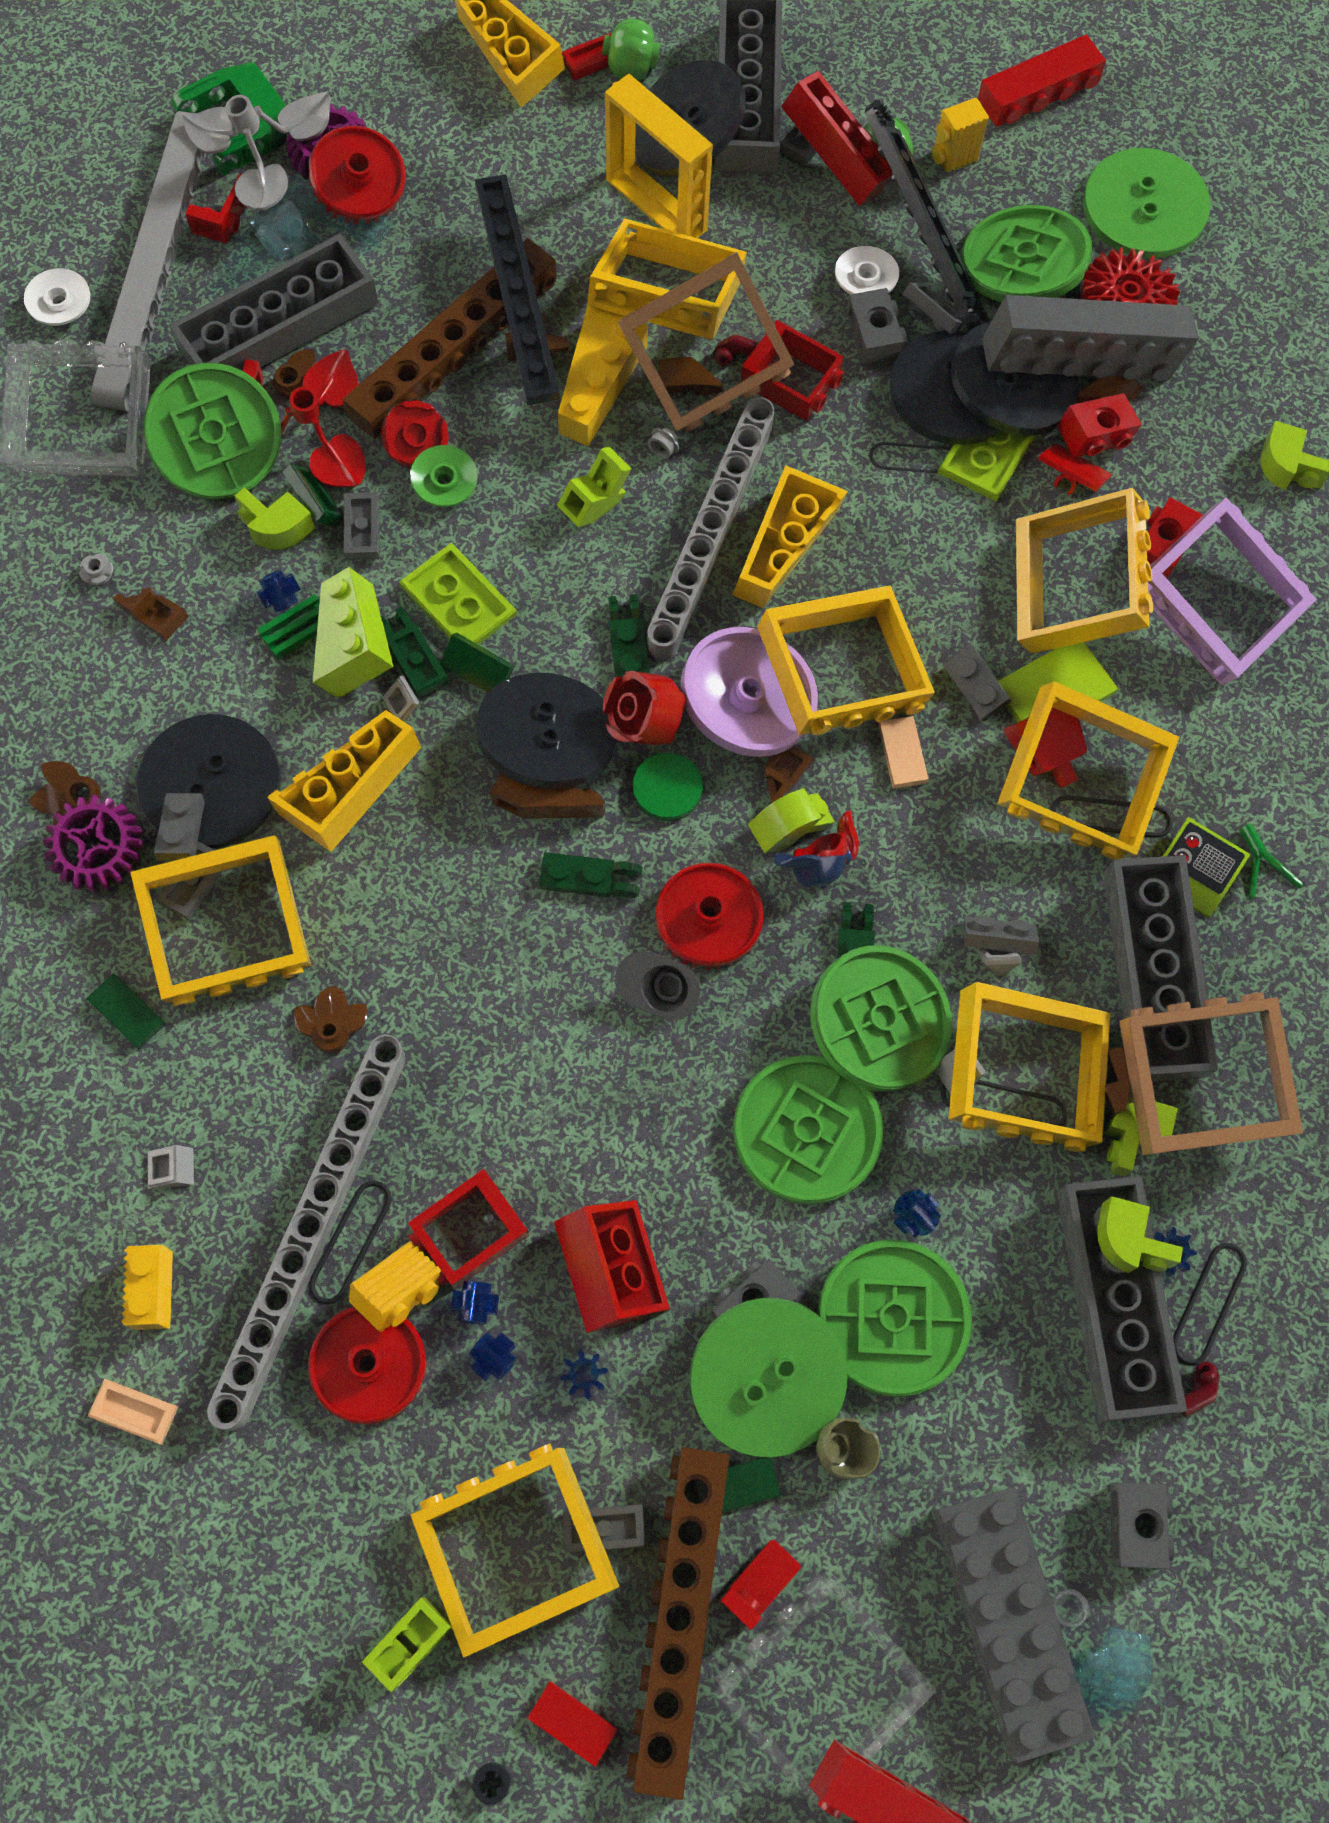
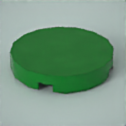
(667, 786)

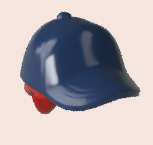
(825, 857)

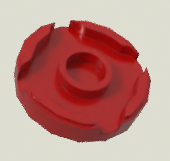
(411, 430)

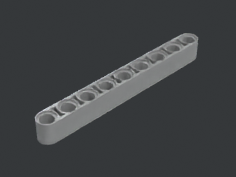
(706, 540)

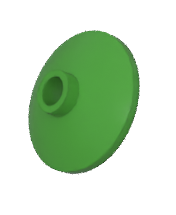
(440, 463)

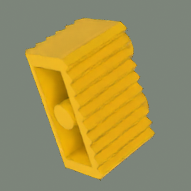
(960, 134)
(147, 1287)
(395, 1287)

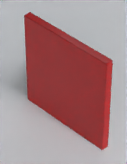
(1075, 469)

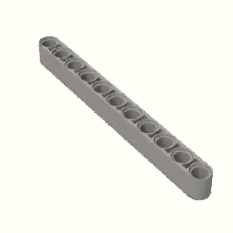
(150, 261)
(309, 1248)

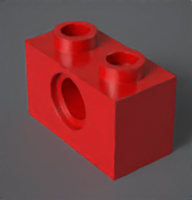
(1099, 425)
(1171, 523)

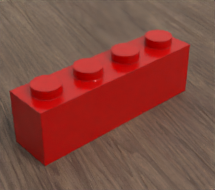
(1041, 80)
(837, 137)
(871, 1794)

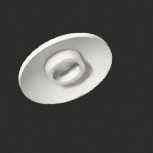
(866, 270)
(55, 286)

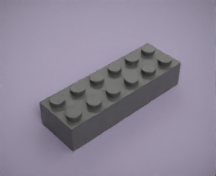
(752, 48)
(278, 308)
(1089, 337)
(1160, 960)
(1119, 1312)
(1013, 1625)

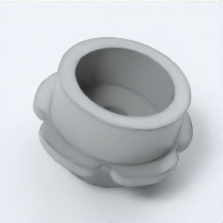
(663, 438)
(98, 576)

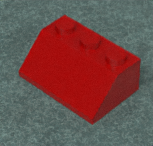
(611, 1265)

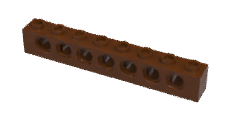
(466, 321)
(668, 1775)

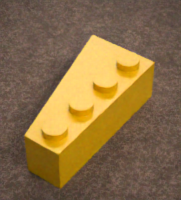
(513, 45)
(596, 374)
(788, 530)
(347, 781)

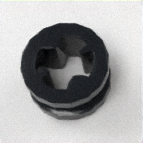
(501, 1790)

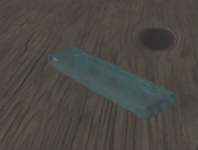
(302, 196)

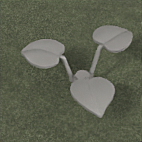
(214, 127)

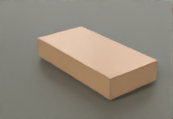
(903, 752)
(133, 1411)

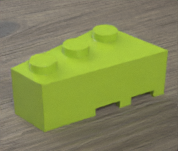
(349, 635)

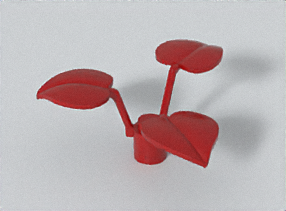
(329, 381)

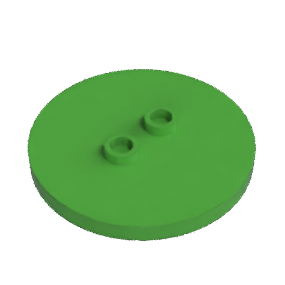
(1146, 202)
(1027, 253)
(212, 431)
(881, 1018)
(807, 1131)
(897, 1317)
(768, 1377)

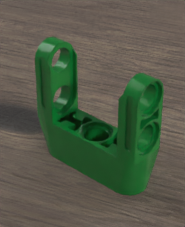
(237, 80)

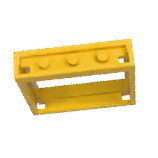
(633, 103)
(671, 249)
(1029, 566)
(836, 610)
(1158, 741)
(206, 864)
(1092, 1068)
(473, 1490)

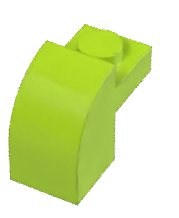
(1285, 462)
(598, 491)
(278, 525)
(789, 819)
(1124, 1127)
(1123, 1241)

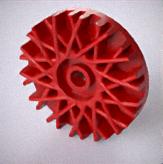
(357, 174)
(1129, 280)
(703, 938)
(359, 1394)

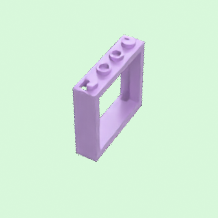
(1186, 621)

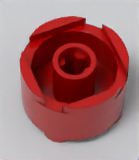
(643, 708)

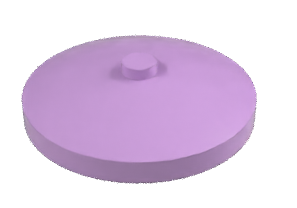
(738, 696)

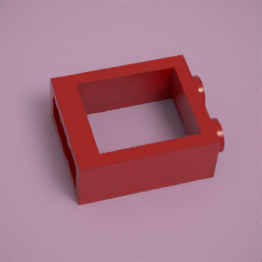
(805, 350)
(516, 1229)

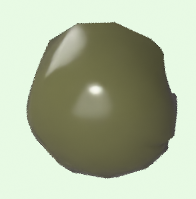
(848, 1449)

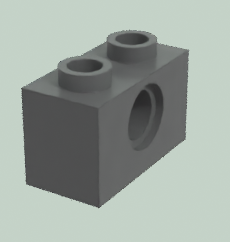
(868, 312)
(761, 1279)
(1127, 1546)

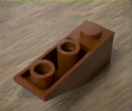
(542, 803)

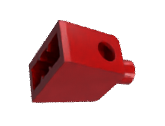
(1058, 746)

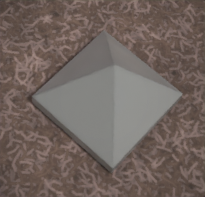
(401, 699)
(999, 961)

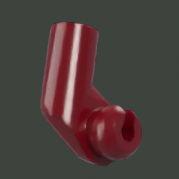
(732, 346)
(1204, 1388)

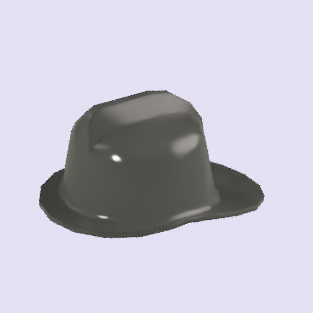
(657, 985)

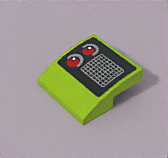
(1210, 863)

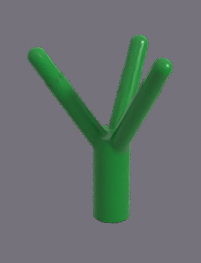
(1259, 851)

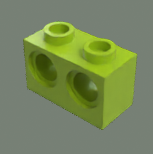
(407, 1644)

